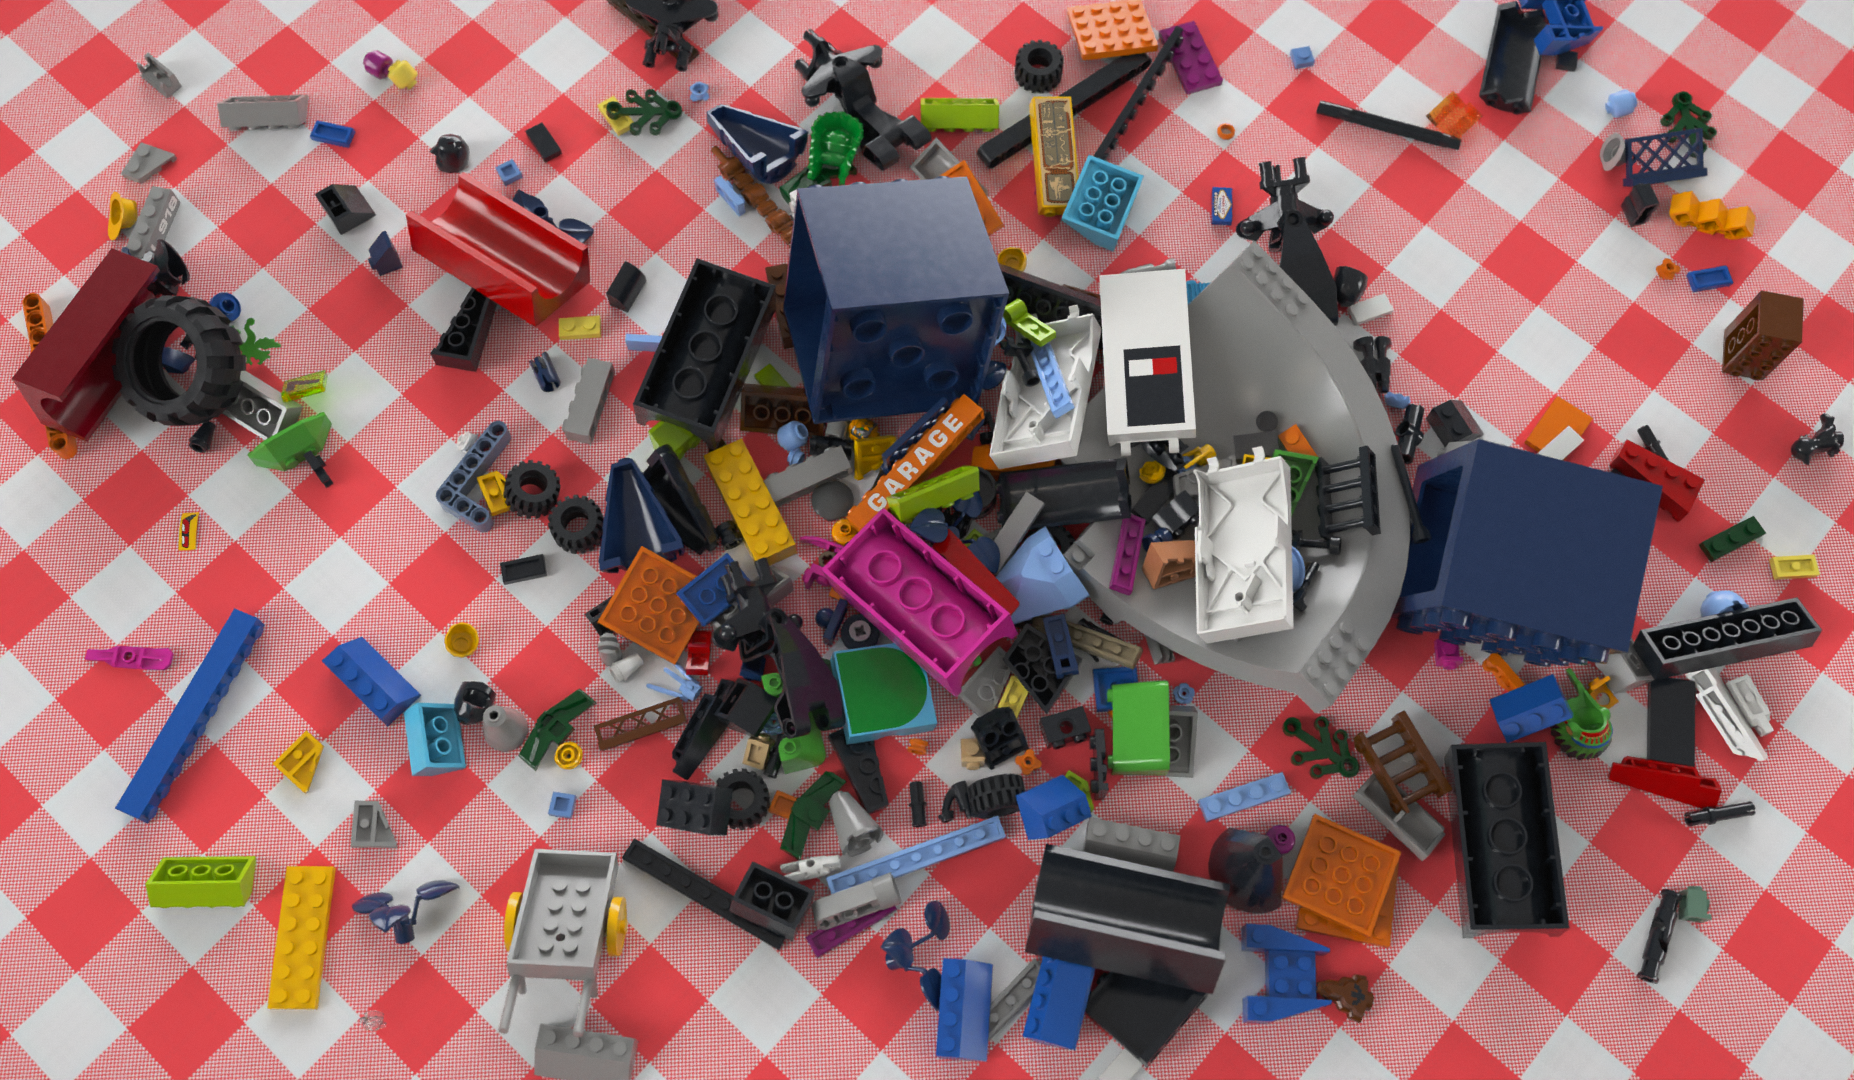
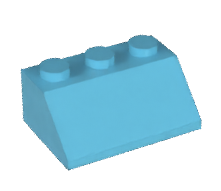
(434, 739)

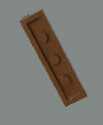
(641, 732)

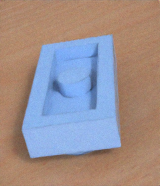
(727, 192)

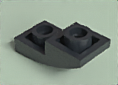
(1157, 451)

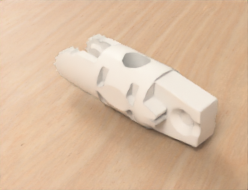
(811, 867)

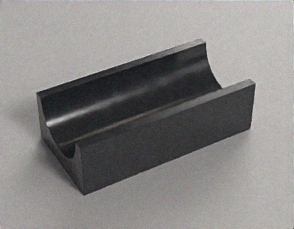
(706, 351)
(1505, 839)
(1128, 919)

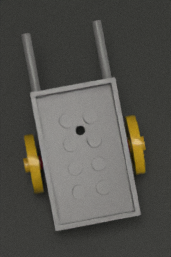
(562, 924)

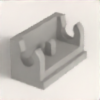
(159, 76)

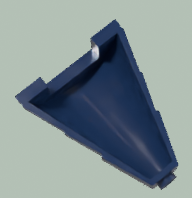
(759, 143)
(634, 520)

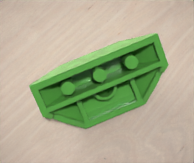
(288, 446)

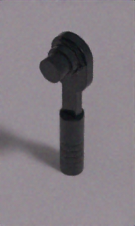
(1299, 595)

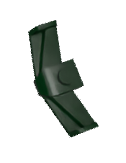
(801, 180)
(554, 726)
(809, 812)

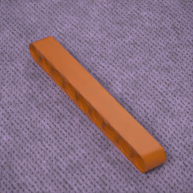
(38, 322)

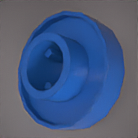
(226, 304)

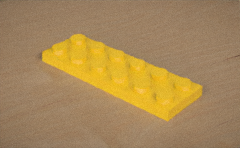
(301, 938)

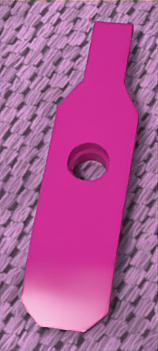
(822, 543)
(142, 657)

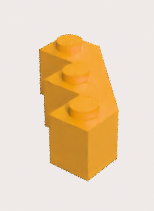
(1712, 216)

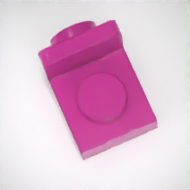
(812, 574)
(1447, 655)

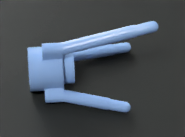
(689, 688)

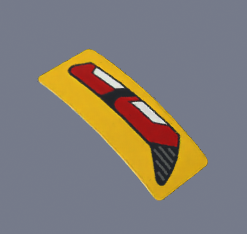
(187, 531)

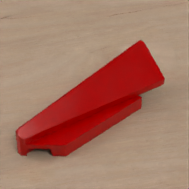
(970, 566)
(1667, 780)

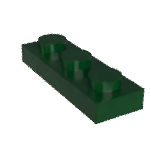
(1732, 539)

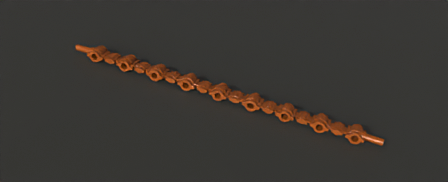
(755, 195)

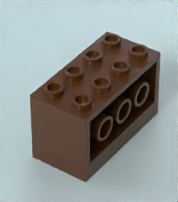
(1762, 335)

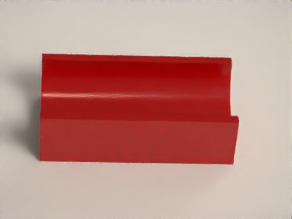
(502, 251)

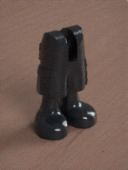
(1379, 369)

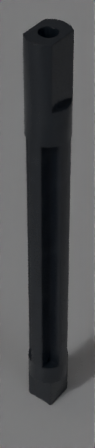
(1388, 125)

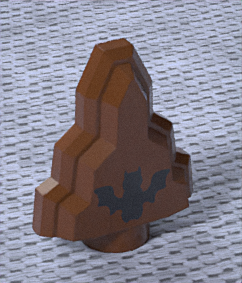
(1349, 995)

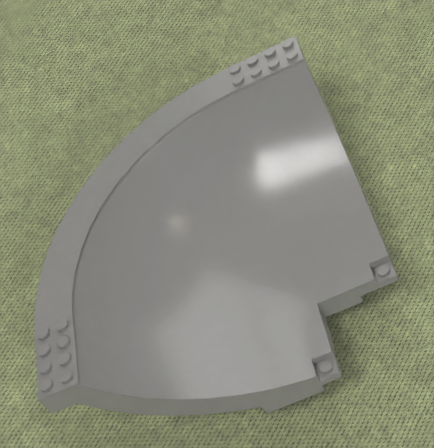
(1255, 351)

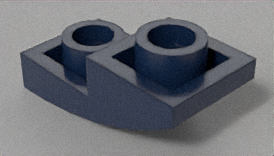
(176, 361)

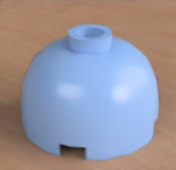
(1721, 602)

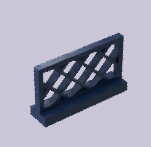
(1670, 174)
(912, 435)

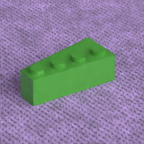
(1300, 471)

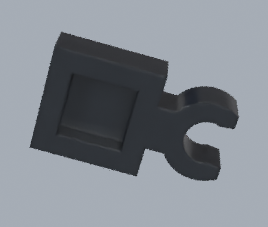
(317, 465)

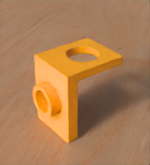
(1598, 686)

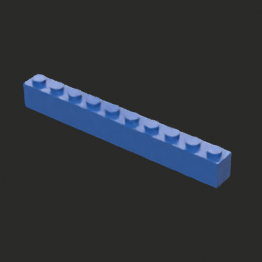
(190, 716)

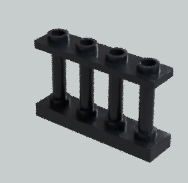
(1368, 500)

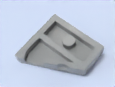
(146, 162)
(371, 827)

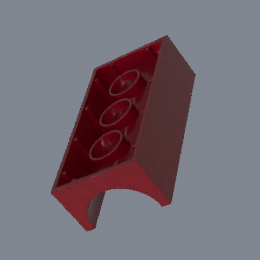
(70, 370)

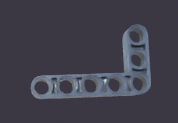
(464, 472)

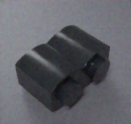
(1640, 204)
(1178, 515)

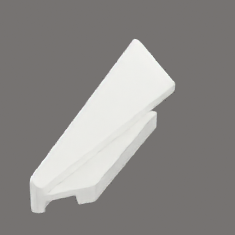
(1726, 714)

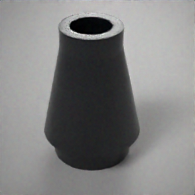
(202, 438)

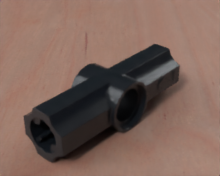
(1409, 432)

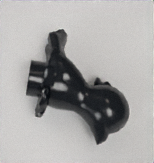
(1824, 440)

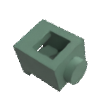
(1694, 905)

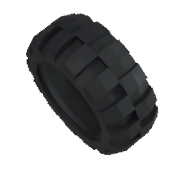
(141, 368)

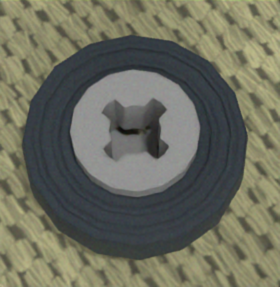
(865, 638)

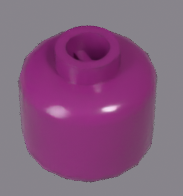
(377, 64)
(1285, 835)

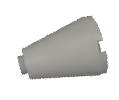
(504, 728)
(853, 824)

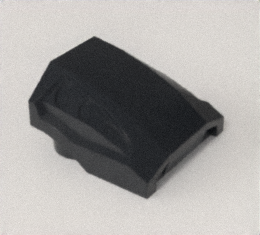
(999, 736)

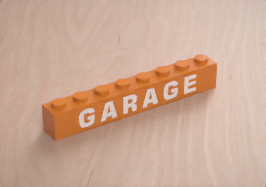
(920, 459)

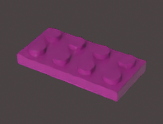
(1193, 60)

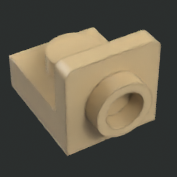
(758, 751)
(971, 754)

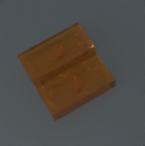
(1453, 115)

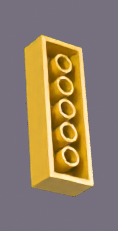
(750, 503)

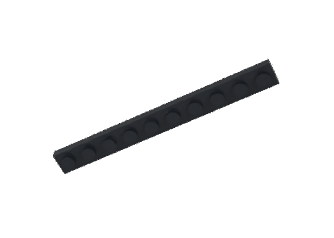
(1140, 94)

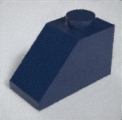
(384, 255)

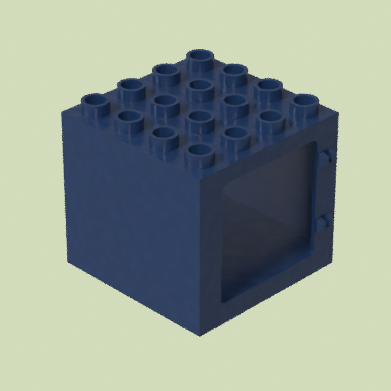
(891, 296)
(1527, 555)

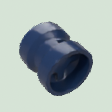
(1159, 535)

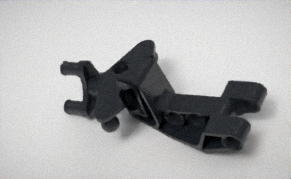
(671, 20)
(850, 81)
(1291, 233)
(770, 633)

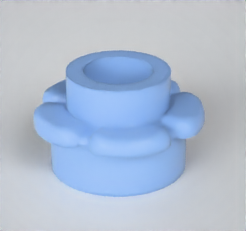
(796, 456)
(1183, 699)

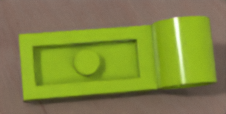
(1026, 324)

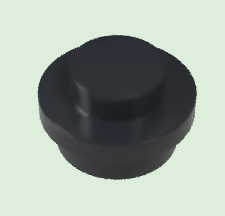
(1266, 421)

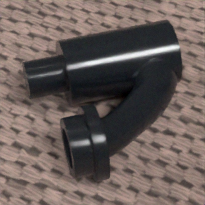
(958, 791)

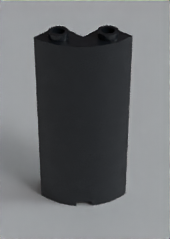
(1513, 59)
(1070, 492)

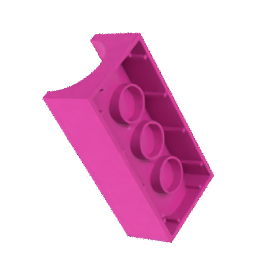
(917, 599)

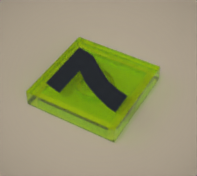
(304, 386)

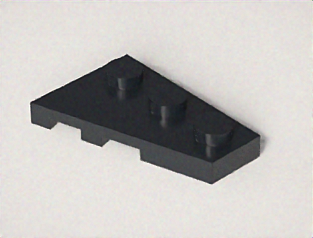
(1097, 743)

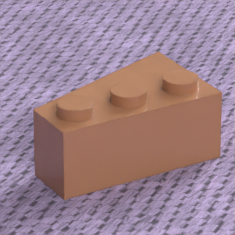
(1169, 562)

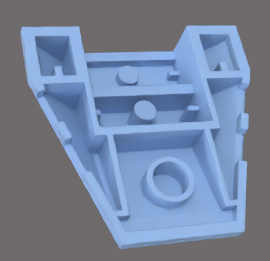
(1041, 578)

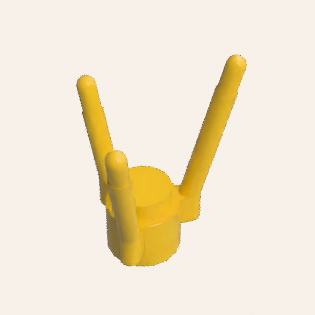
(1201, 455)

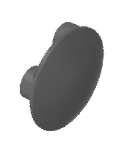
(832, 500)

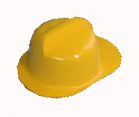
(122, 214)

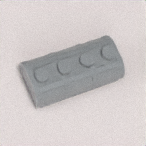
(935, 161)
(1415, 830)

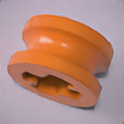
(917, 746)

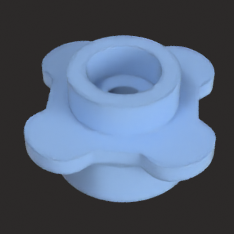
(699, 87)

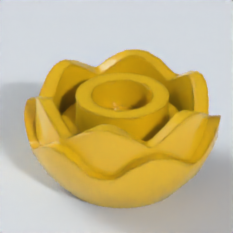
(1152, 472)
(565, 749)

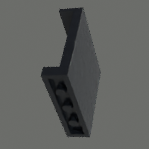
(1141, 1012)

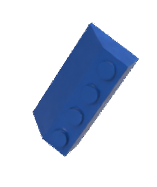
(372, 679)
(1058, 1003)
(964, 1010)

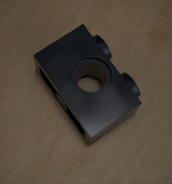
(1074, 718)

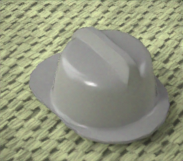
(1613, 152)

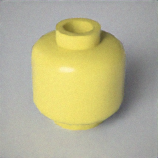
(402, 74)

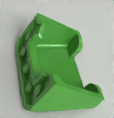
(1140, 728)
(802, 751)

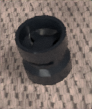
(729, 535)

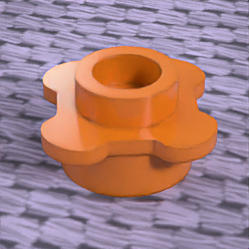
(1667, 274)
(1028, 768)

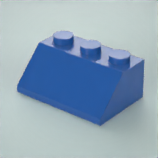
(1530, 708)
(1052, 807)

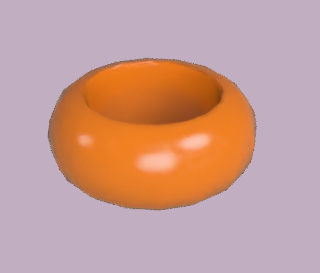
(1225, 126)

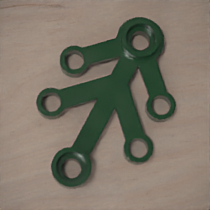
(1683, 102)
(646, 110)
(1323, 750)

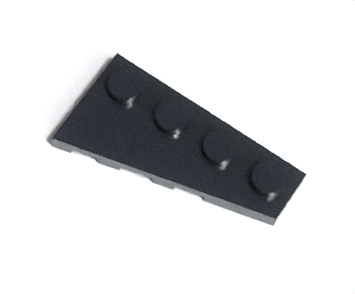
(862, 770)

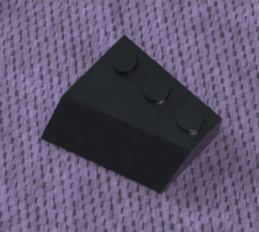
(1033, 666)

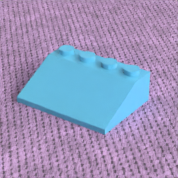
(1102, 201)

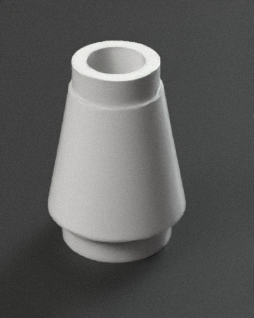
(624, 668)

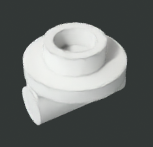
(466, 441)

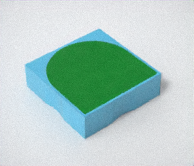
(882, 693)

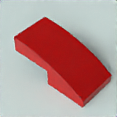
(699, 653)

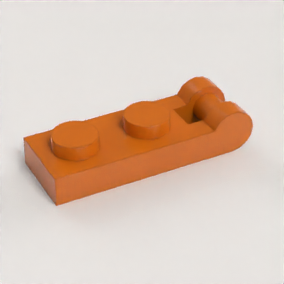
(1500, 669)

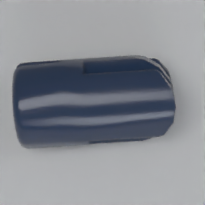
(545, 372)

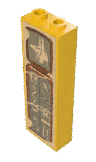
(1053, 153)

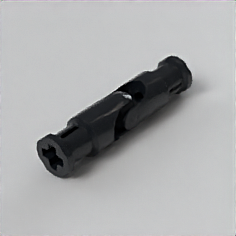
(1658, 940)

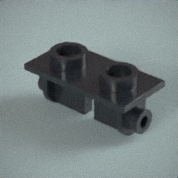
(821, 443)

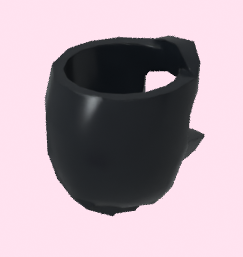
(453, 153)
(1349, 285)
(472, 701)

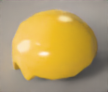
(1013, 258)
(461, 640)

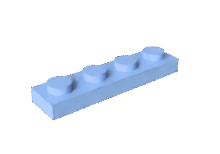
(1244, 797)

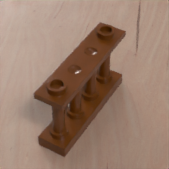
(1413, 745)

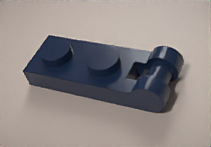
(1060, 645)

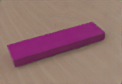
(1127, 555)
(825, 940)

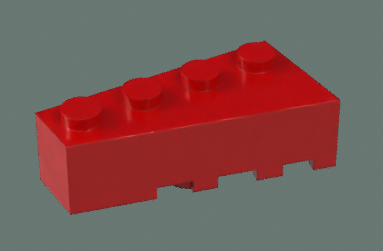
(1678, 484)

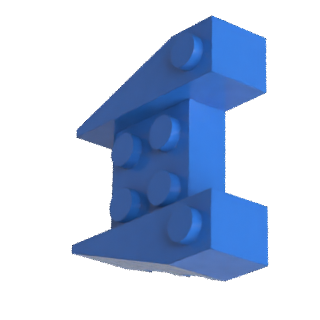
(1568, 27)
(1288, 974)

